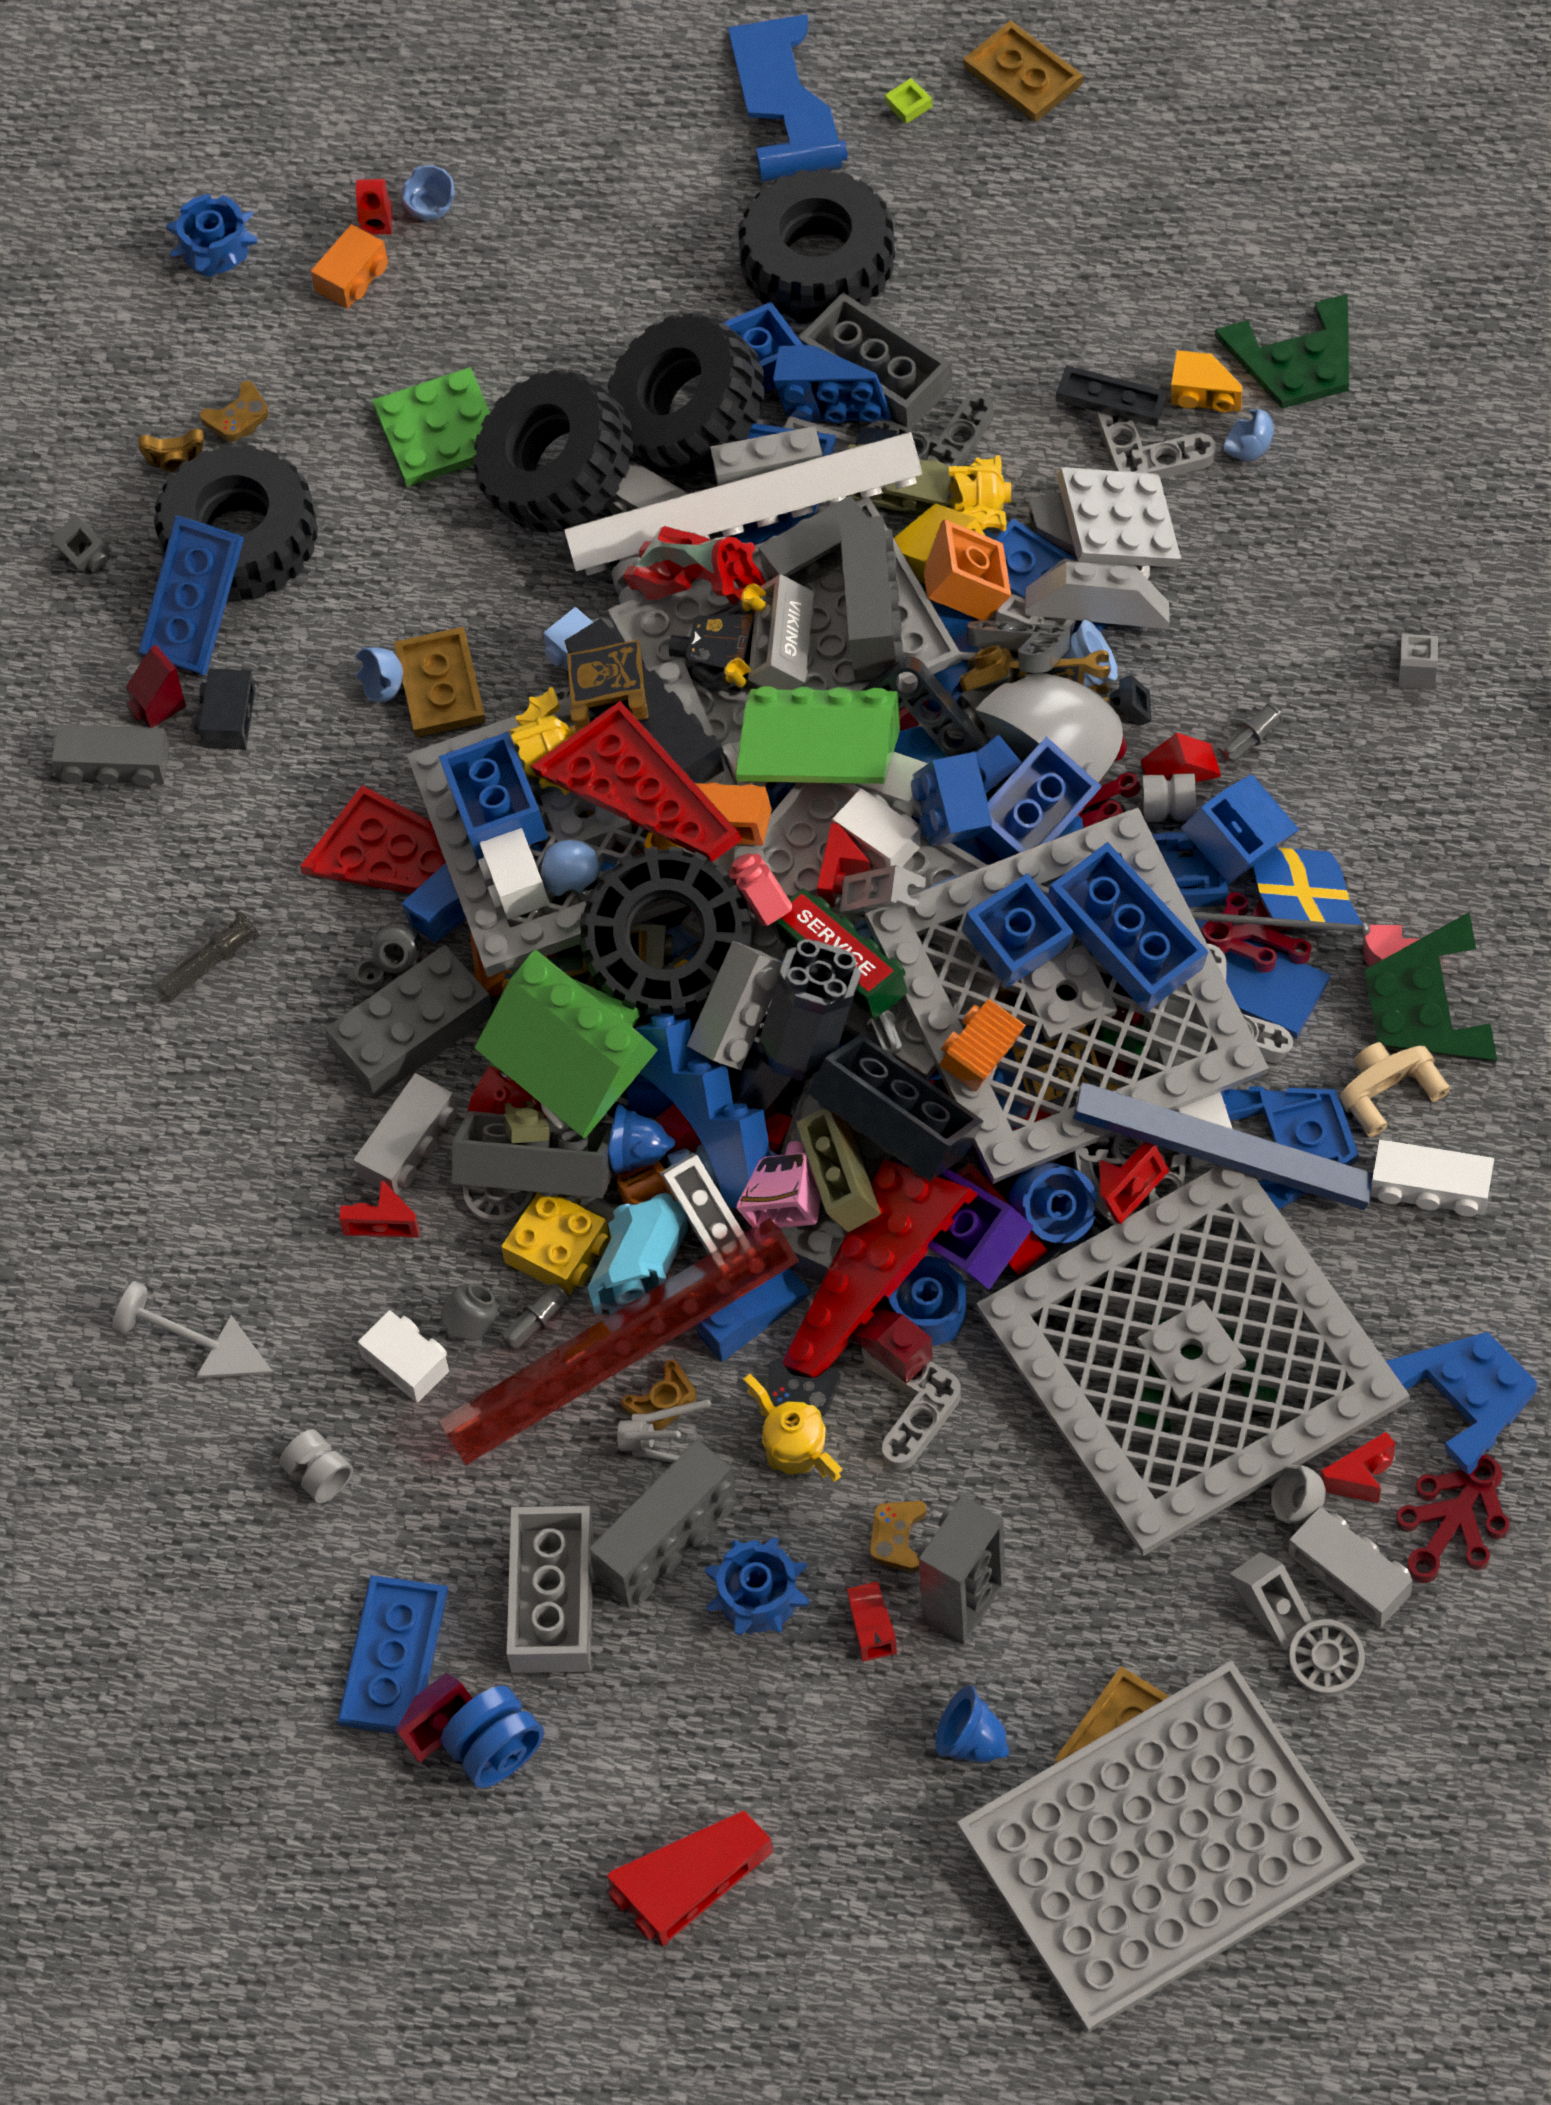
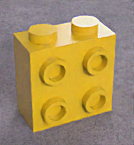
(918, 537)
(556, 1242)

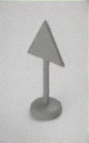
(230, 1354)

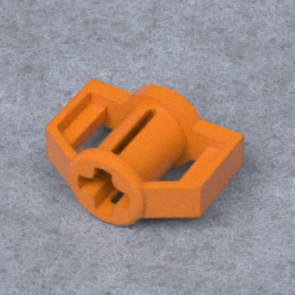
(643, 1185)

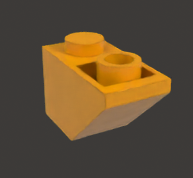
(1204, 383)

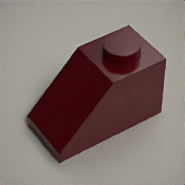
(155, 689)
(895, 1343)
(430, 1714)

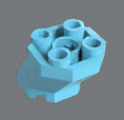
(639, 1252)

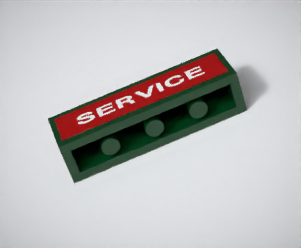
(880, 978)

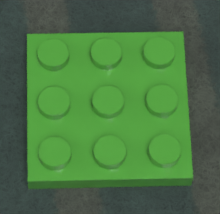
(433, 425)

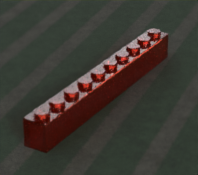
(618, 1341)

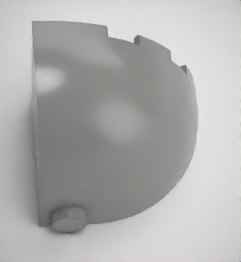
(1061, 710)

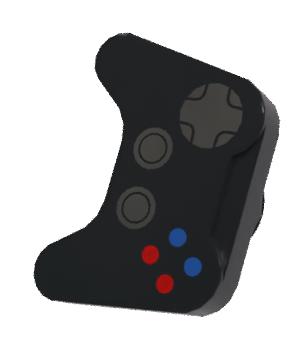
(812, 1391)

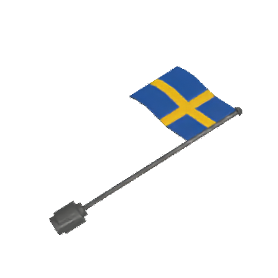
(1301, 892)

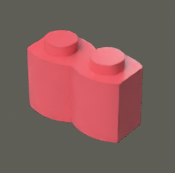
(759, 888)

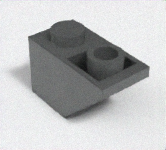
(1050, 521)

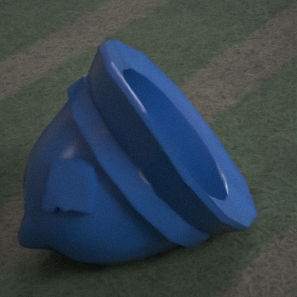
(636, 1141)
(970, 1730)

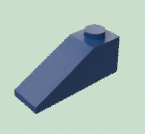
(751, 1314)

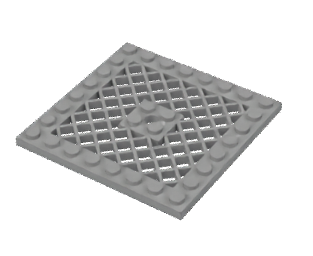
(496, 942)
(1010, 1152)
(1156, 1521)

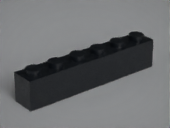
(667, 720)

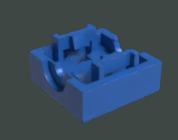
(1192, 871)

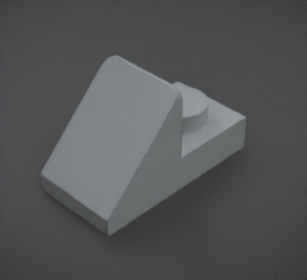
(1418, 661)

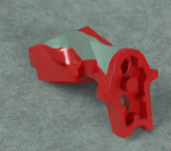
(681, 557)

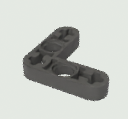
(945, 446)
(1037, 644)

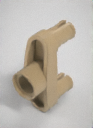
(1381, 1071)

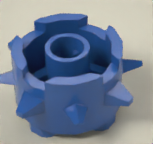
(212, 234)
(760, 1607)

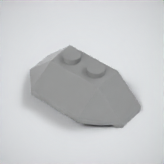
(1097, 594)

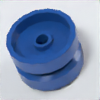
(492, 1736)

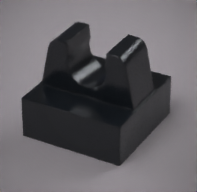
(1133, 701)

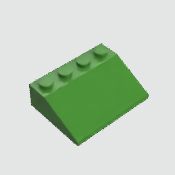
(818, 735)
(562, 1044)

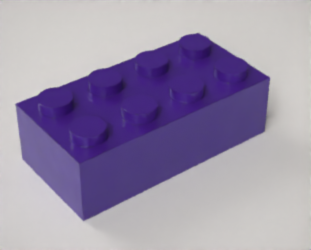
(982, 1235)

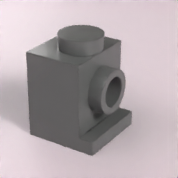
(73, 539)

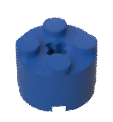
(1073, 1202)
(933, 1299)

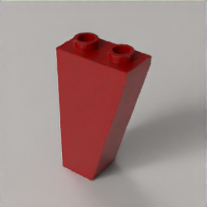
(688, 1875)

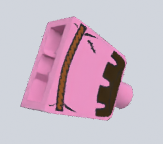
(782, 1190)

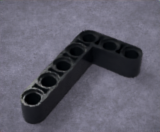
(936, 722)

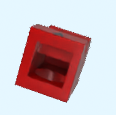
(374, 204)
(871, 1621)

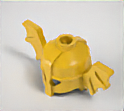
(981, 491)
(540, 733)
(794, 1447)

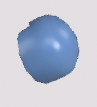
(428, 193)
(1250, 437)
(379, 673)
(569, 867)

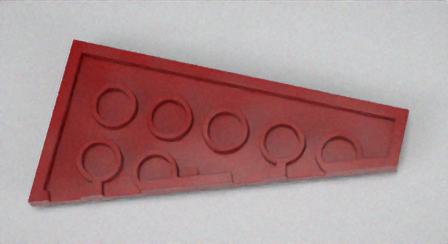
(631, 775)
(377, 846)
(874, 1262)

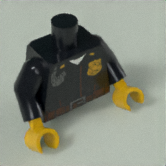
(721, 644)

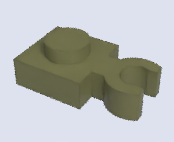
(525, 1124)

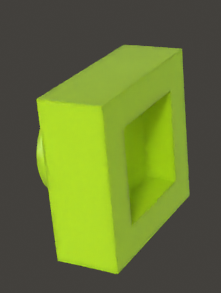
(908, 101)

